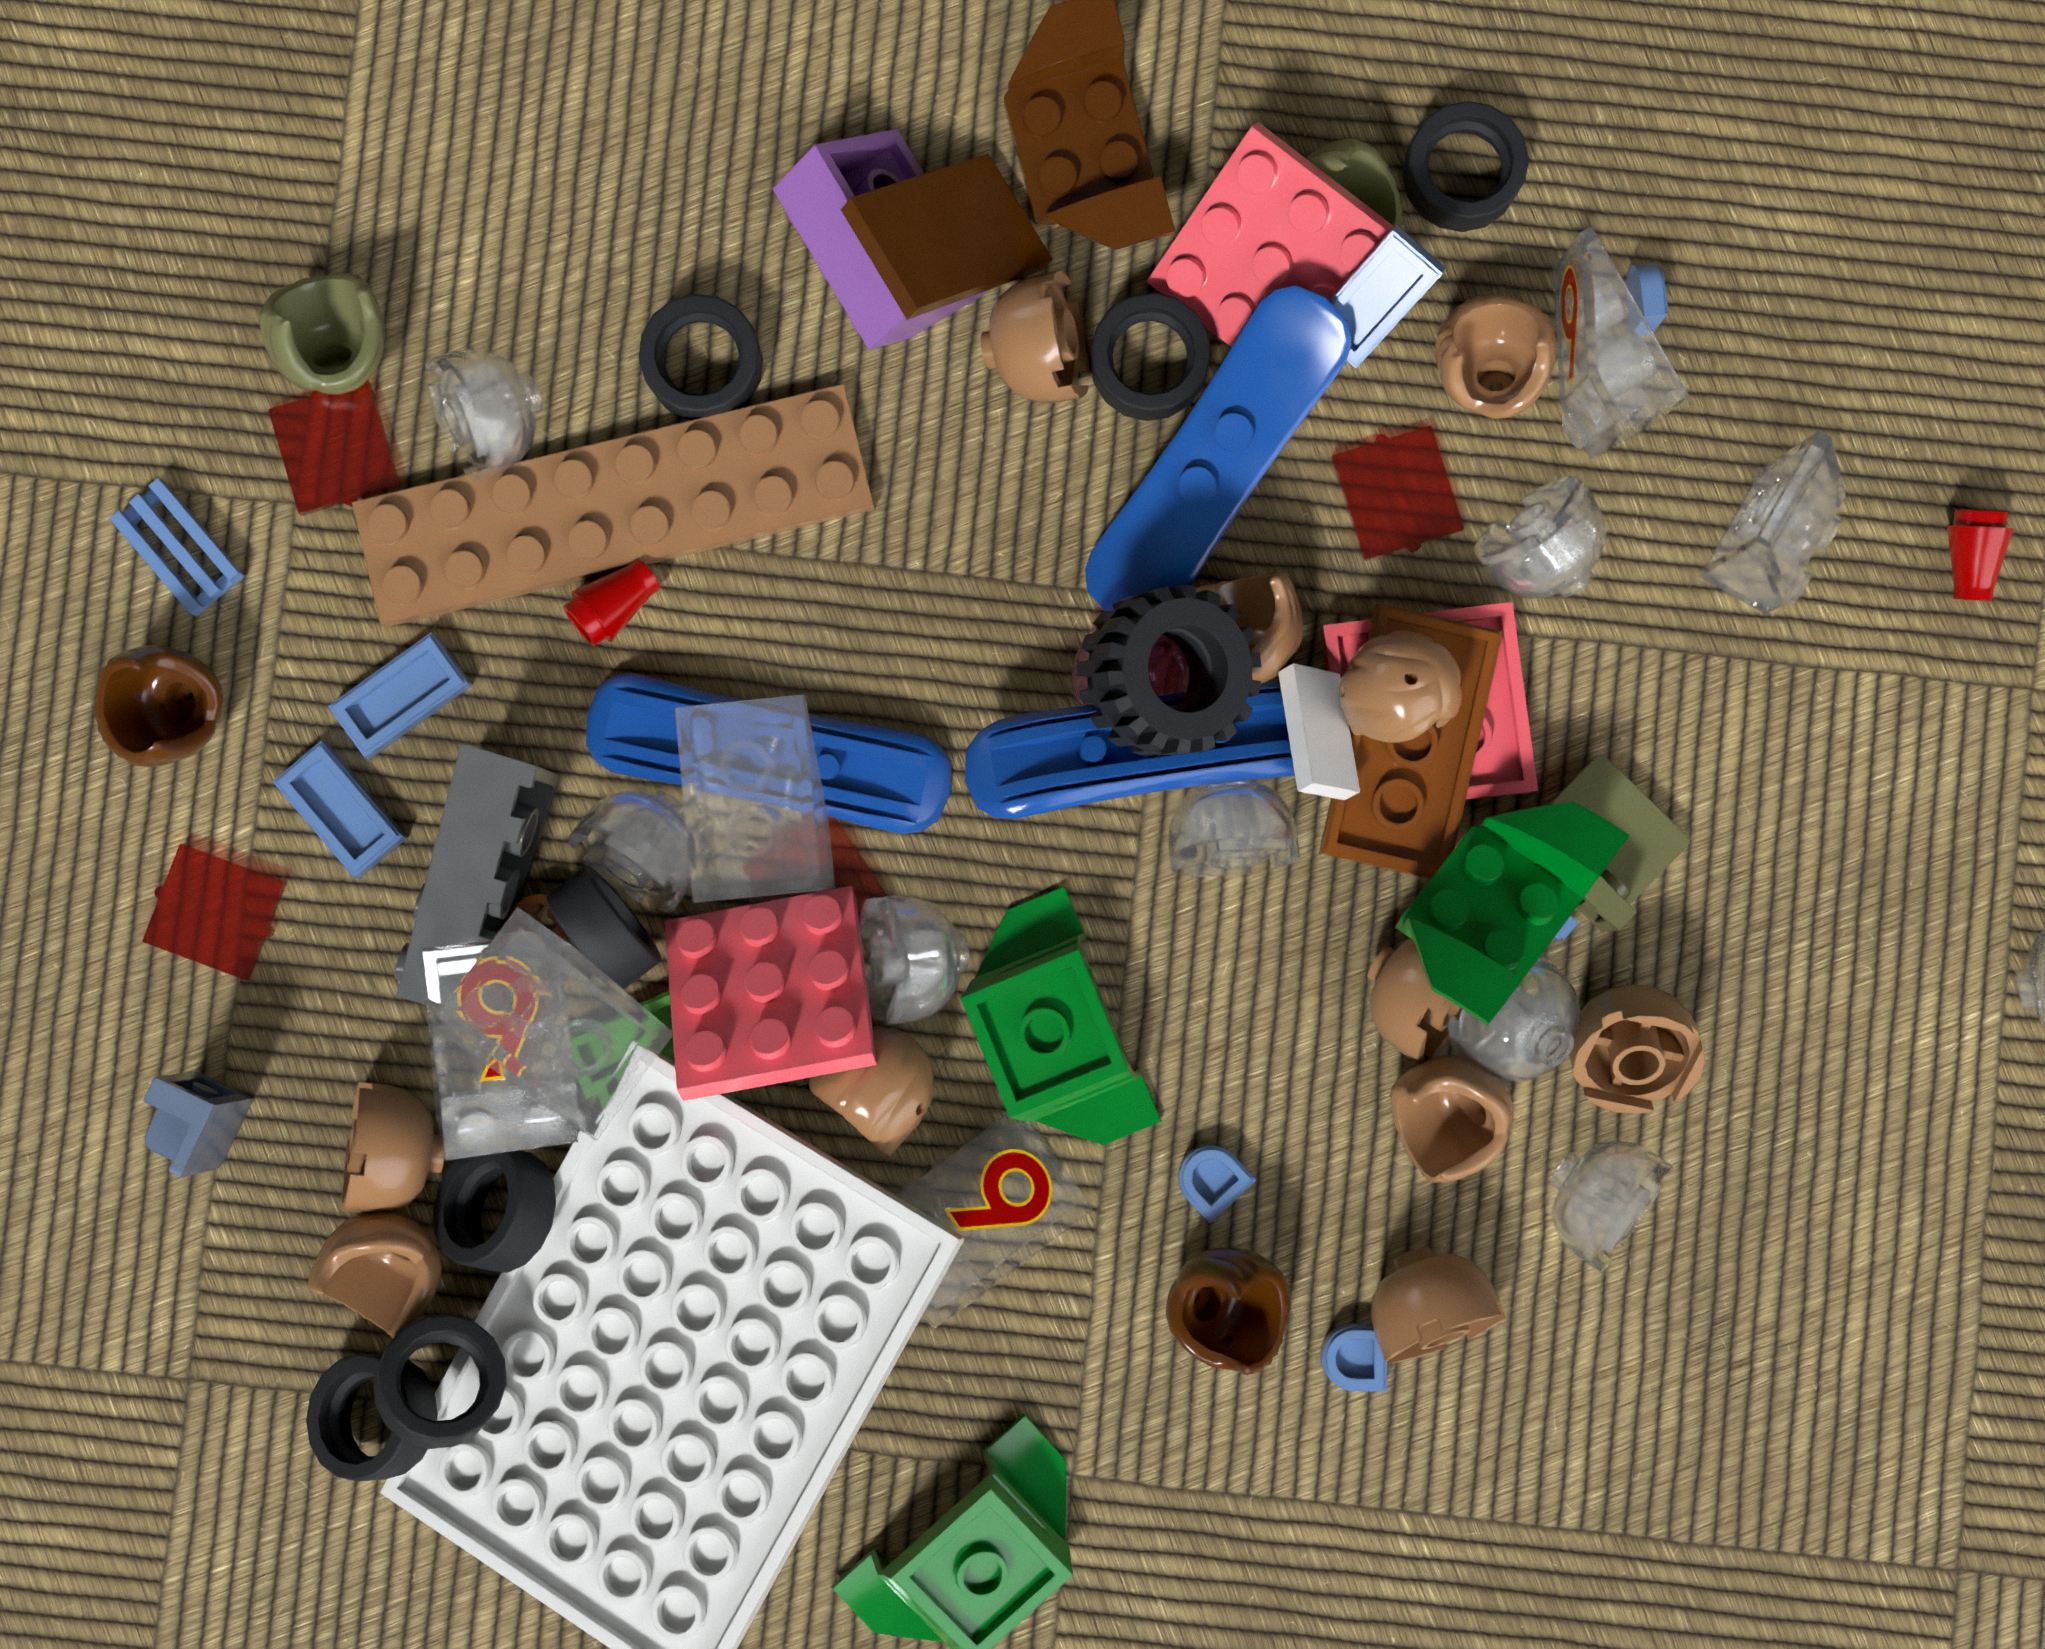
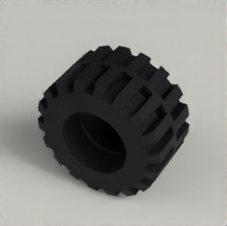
(1216, 662)

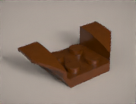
(1082, 130)

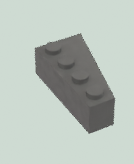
(478, 857)

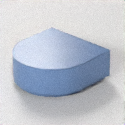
(1649, 292)
(1212, 1179)
(1354, 1358)

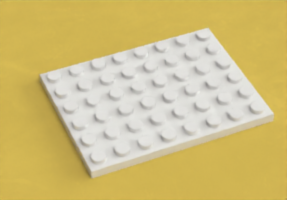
(678, 1369)

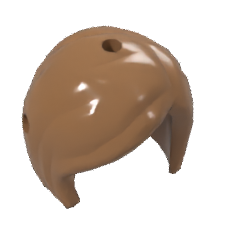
(1500, 338)
(1272, 611)
(1383, 704)
(885, 1098)
(1451, 1117)
(379, 1269)

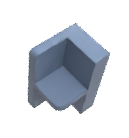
(194, 1121)

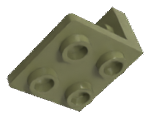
(1643, 857)

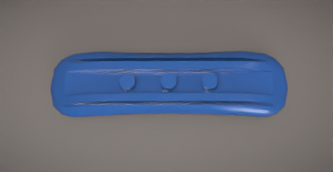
(1223, 448)
(1063, 761)
(866, 770)

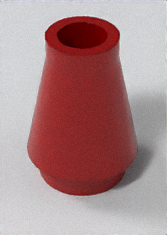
(1977, 552)
(610, 602)

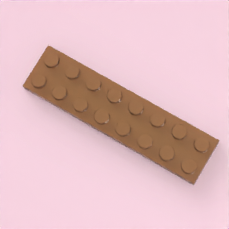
(613, 503)

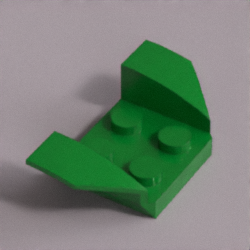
(1506, 900)
(1051, 1029)
(981, 1560)

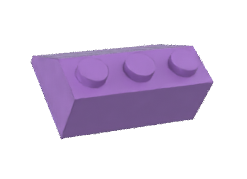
(813, 201)

